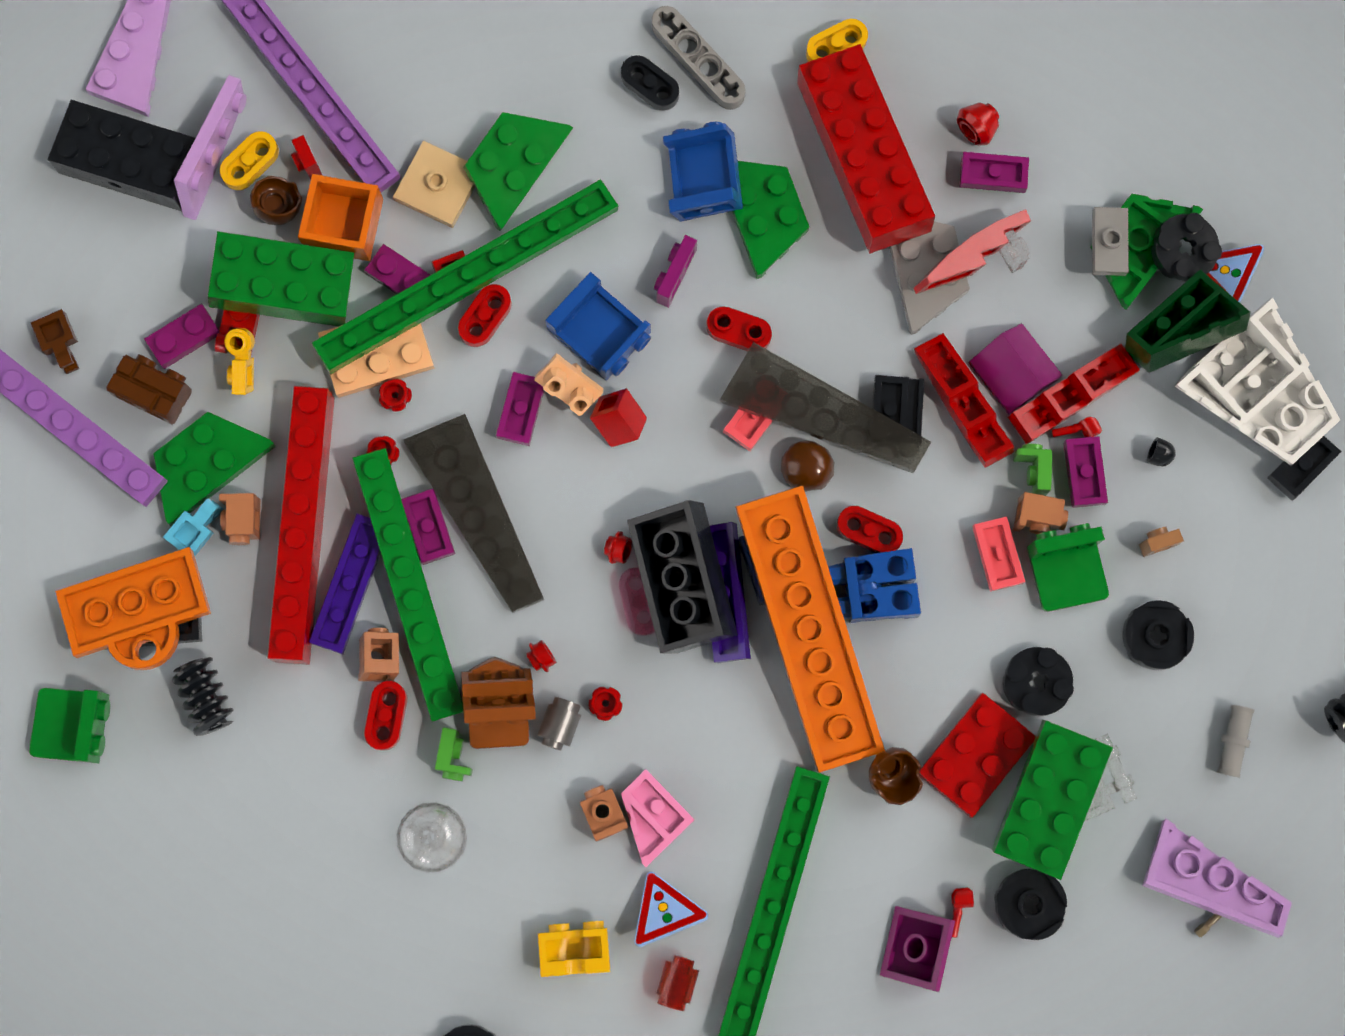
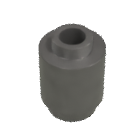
(559, 723)

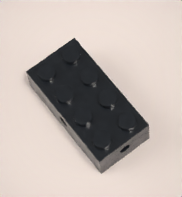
(120, 153)

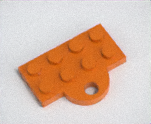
(135, 608)

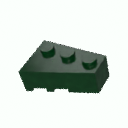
(1186, 323)

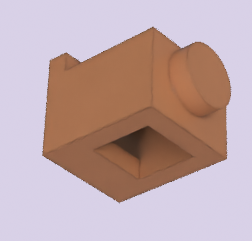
(1040, 513)
(241, 517)
(388, 646)
(606, 826)

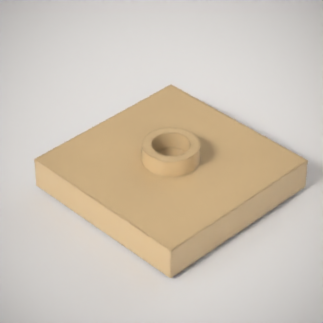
(435, 185)

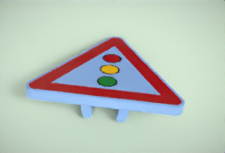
(1236, 269)
(664, 911)

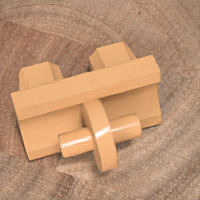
(569, 384)

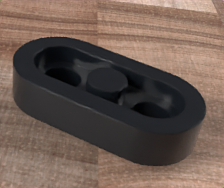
(652, 82)

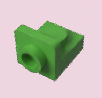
(1040, 473)
(450, 749)

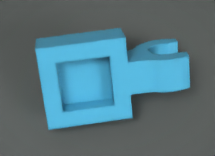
(193, 530)

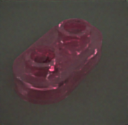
(634, 602)

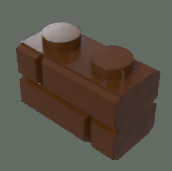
(150, 389)

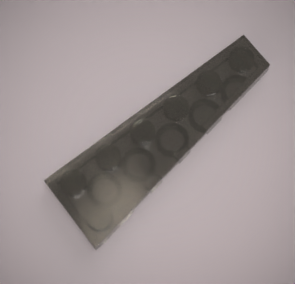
(796, 399)
(466, 488)

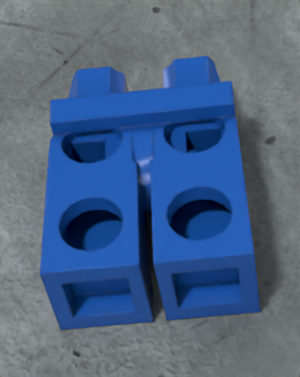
(864, 585)

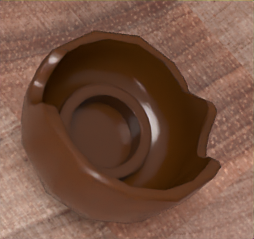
(275, 200)
(807, 466)
(895, 776)

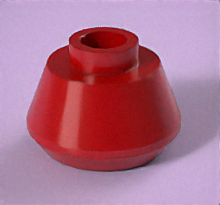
(978, 123)

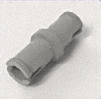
(1235, 741)

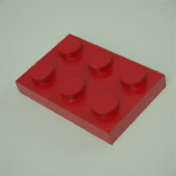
(976, 755)

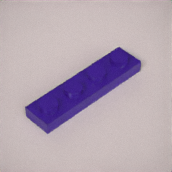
(728, 552)
(347, 587)

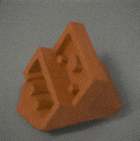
(498, 704)

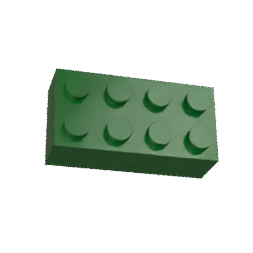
(280, 279)
(1051, 799)

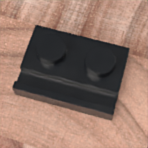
(900, 400)

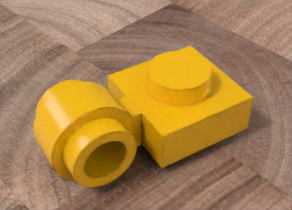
(241, 371)

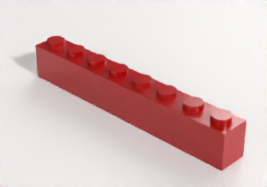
(301, 526)

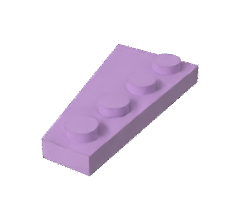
(131, 55)
(206, 151)
(1203, 879)

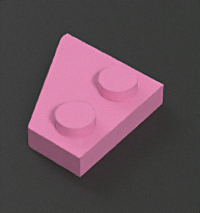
(653, 816)

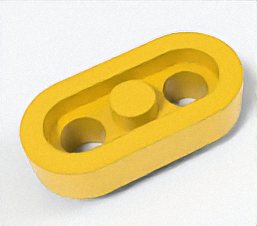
(834, 39)
(246, 159)

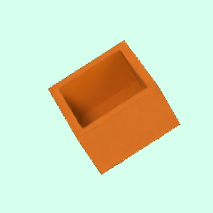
(341, 215)

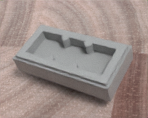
(1110, 241)

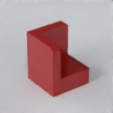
(618, 417)

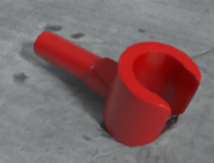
(1089, 426)
(960, 899)

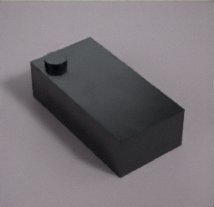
(682, 577)

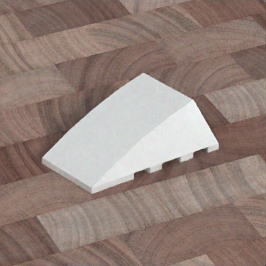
(1263, 387)

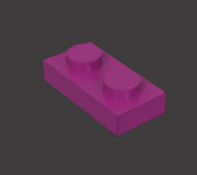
(994, 172)
(394, 270)
(669, 282)
(182, 336)
(520, 409)
(1085, 472)
(428, 526)

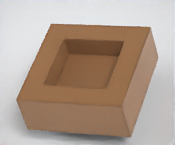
(1160, 540)

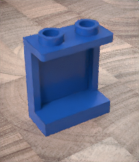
(703, 171)
(598, 327)

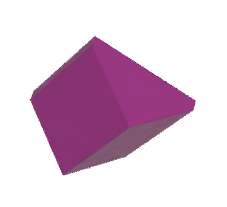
(1015, 368)
(917, 948)

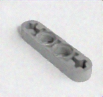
(695, 59)

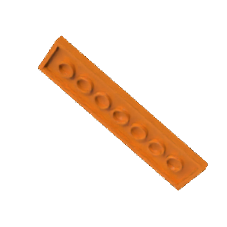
(810, 628)

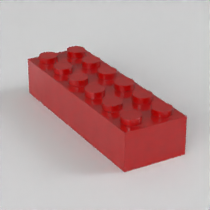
(865, 148)

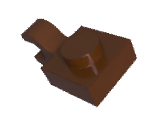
(55, 337)

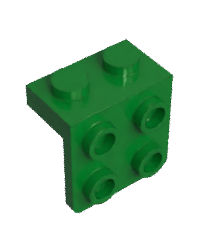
(1068, 567)
(70, 725)

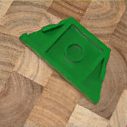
(512, 161)
(770, 214)
(1143, 220)
(205, 461)

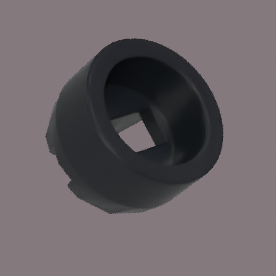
(1161, 452)

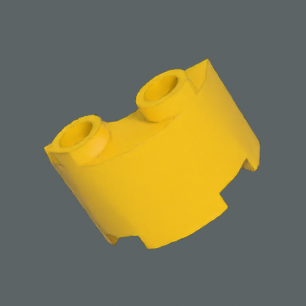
(574, 951)

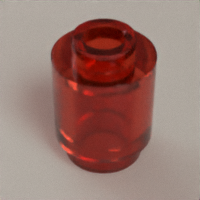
(677, 983)

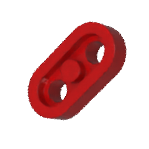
(484, 316)
(737, 332)
(870, 528)
(387, 716)

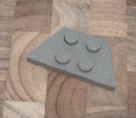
(912, 262)

